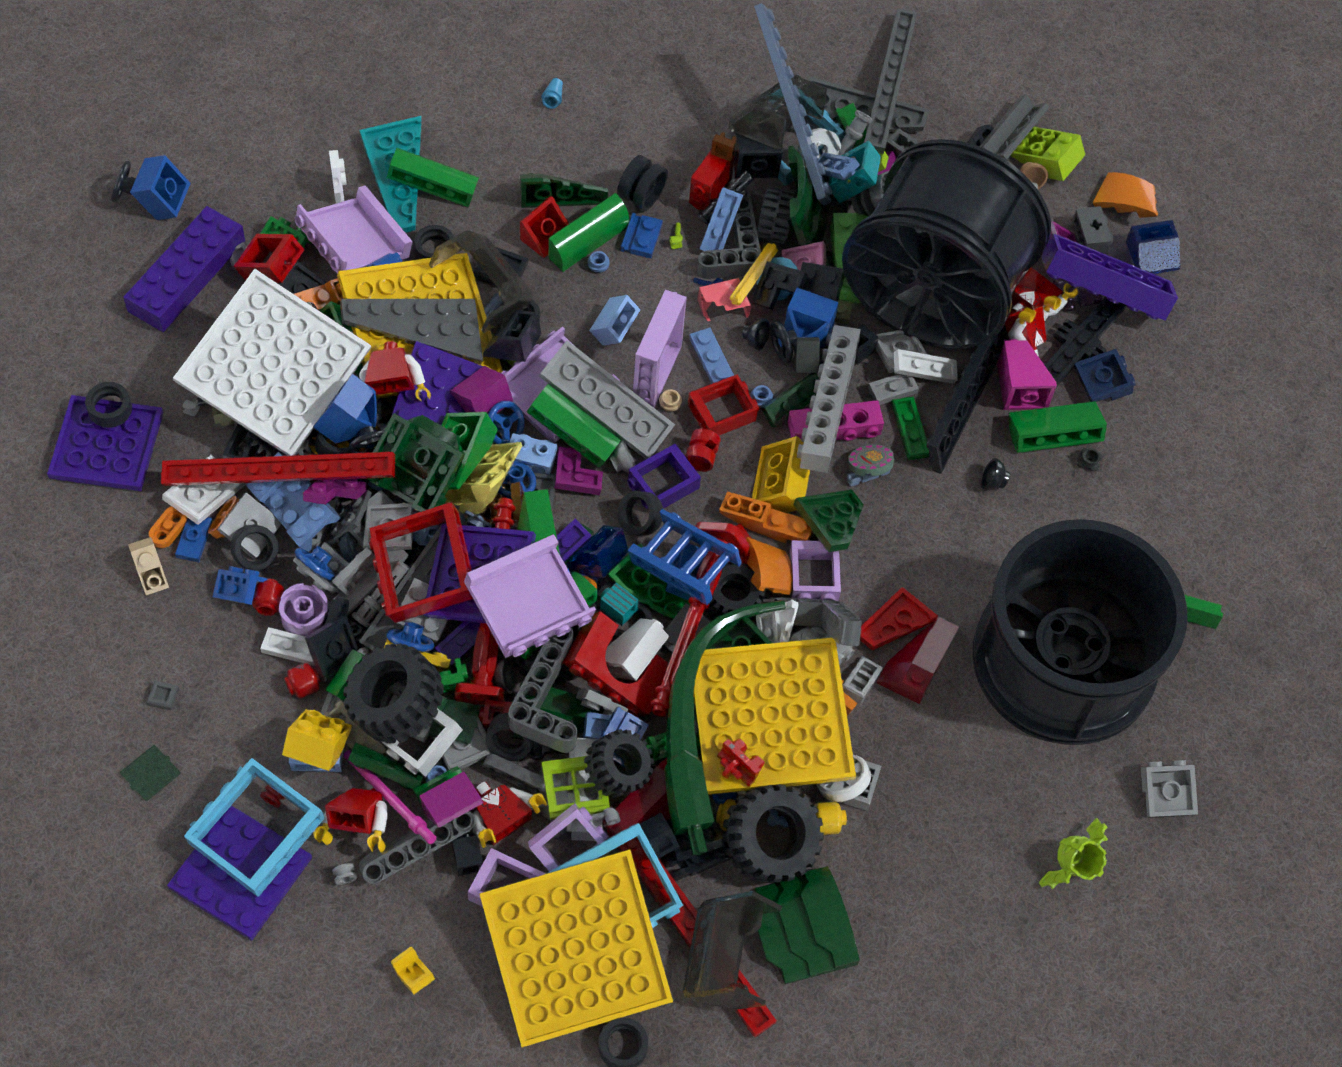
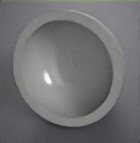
(622, 458)

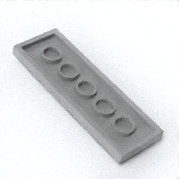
(606, 400)

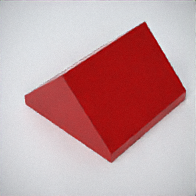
(541, 225)

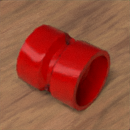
(703, 449)

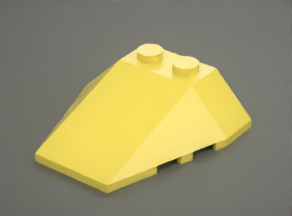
(485, 479)

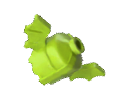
(1079, 857)

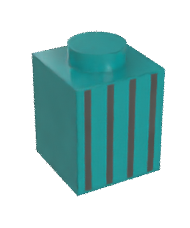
(618, 603)

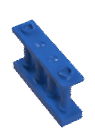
(681, 577)

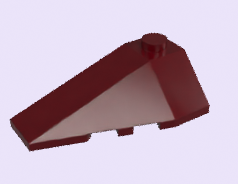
(917, 662)
(643, 802)

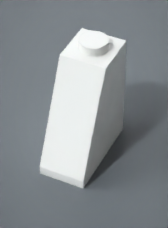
(635, 649)

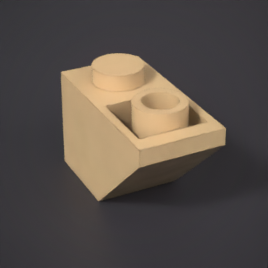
(148, 566)

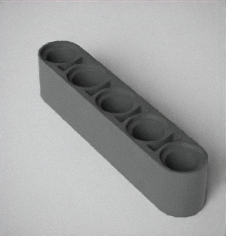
(410, 855)

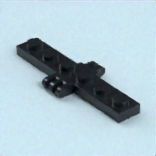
(1082, 340)

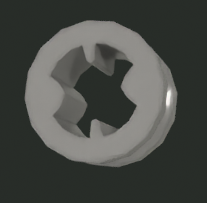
(344, 874)

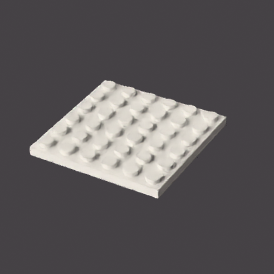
(272, 363)

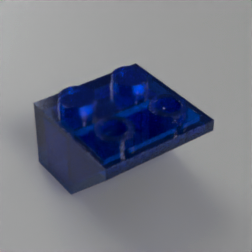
(1155, 247)
(600, 553)

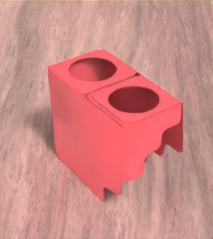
(720, 294)

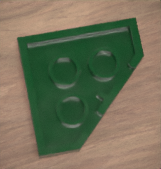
(831, 517)

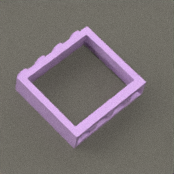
(657, 351)

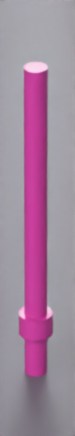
(415, 822)

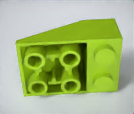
(1052, 149)

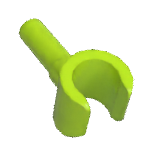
(676, 241)

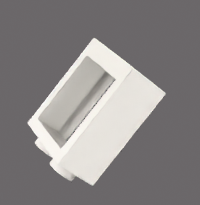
(435, 750)

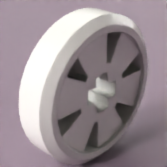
(847, 790)

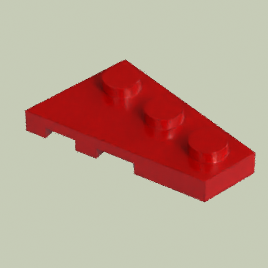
(896, 619)

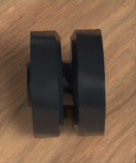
(642, 182)

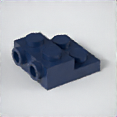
(1105, 376)

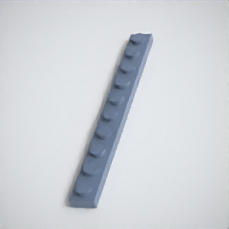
(796, 110)

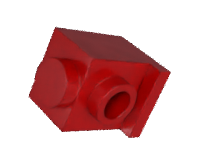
(491, 709)

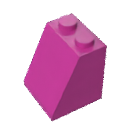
(1023, 377)

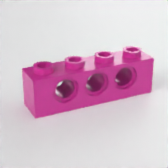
(865, 412)

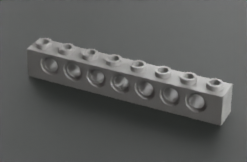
(829, 400)

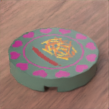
(871, 459)

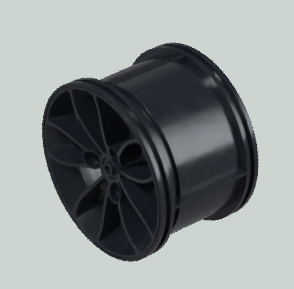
(980, 236)
(1031, 687)

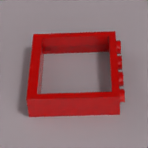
(402, 526)

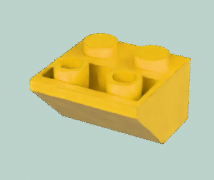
(316, 739)

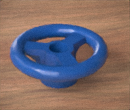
(505, 422)
(517, 474)
(316, 561)
(411, 636)

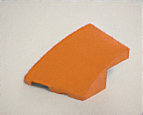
(1127, 194)
(770, 566)

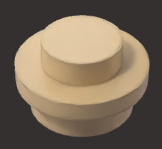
(670, 400)

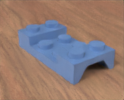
(299, 517)

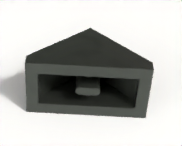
(806, 355)

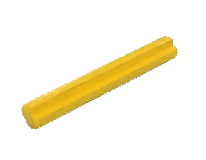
(753, 274)

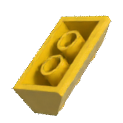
(779, 475)

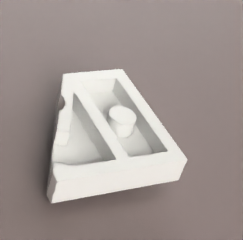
(778, 624)

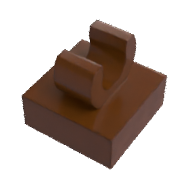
(723, 147)

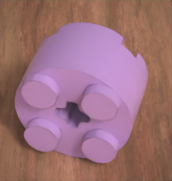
(303, 609)

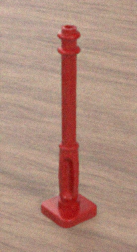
(728, 534)
(486, 647)

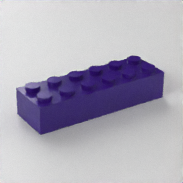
(184, 269)
(1109, 277)

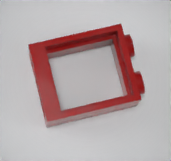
(709, 180)
(283, 248)
(734, 385)

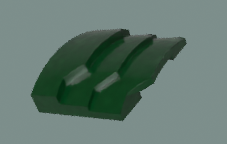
(806, 211)
(424, 460)
(811, 929)

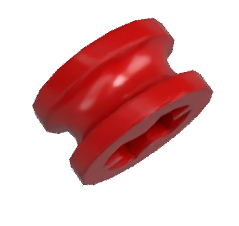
(272, 796)

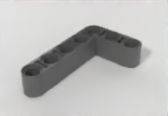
(715, 262)
(831, 615)
(539, 689)

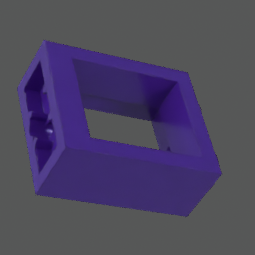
(681, 465)

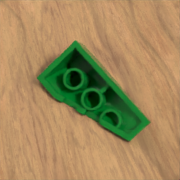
(476, 437)
(537, 515)
(646, 587)

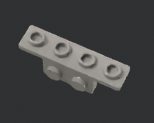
(360, 577)

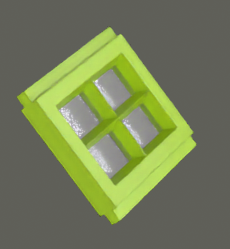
(569, 784)

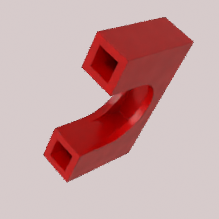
(588, 661)

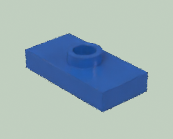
(193, 540)

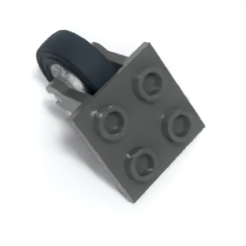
(349, 529)

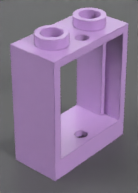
(814, 551)
(537, 843)
(488, 868)

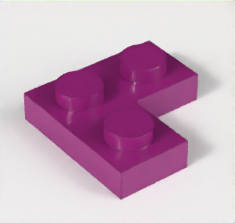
(572, 477)
(324, 490)

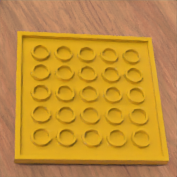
(415, 281)
(782, 705)
(576, 948)

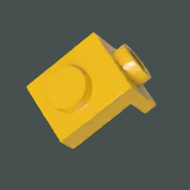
(412, 970)

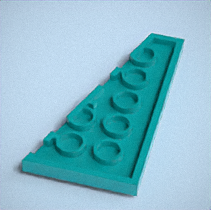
(380, 147)

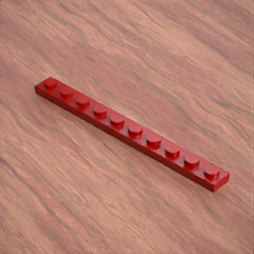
(278, 468)
(755, 1018)

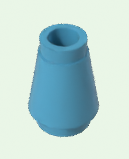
(553, 94)

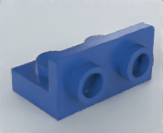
(236, 585)

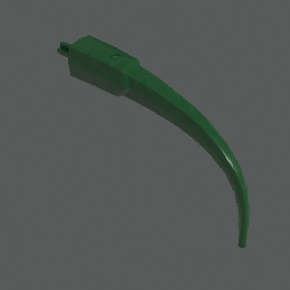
(684, 772)

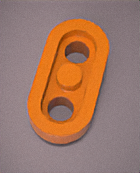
(225, 510)
(166, 527)

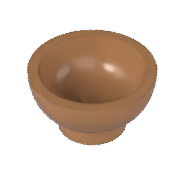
(1035, 173)

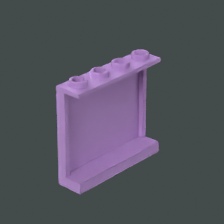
(353, 231)
(525, 380)
(528, 597)

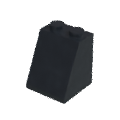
(756, 158)

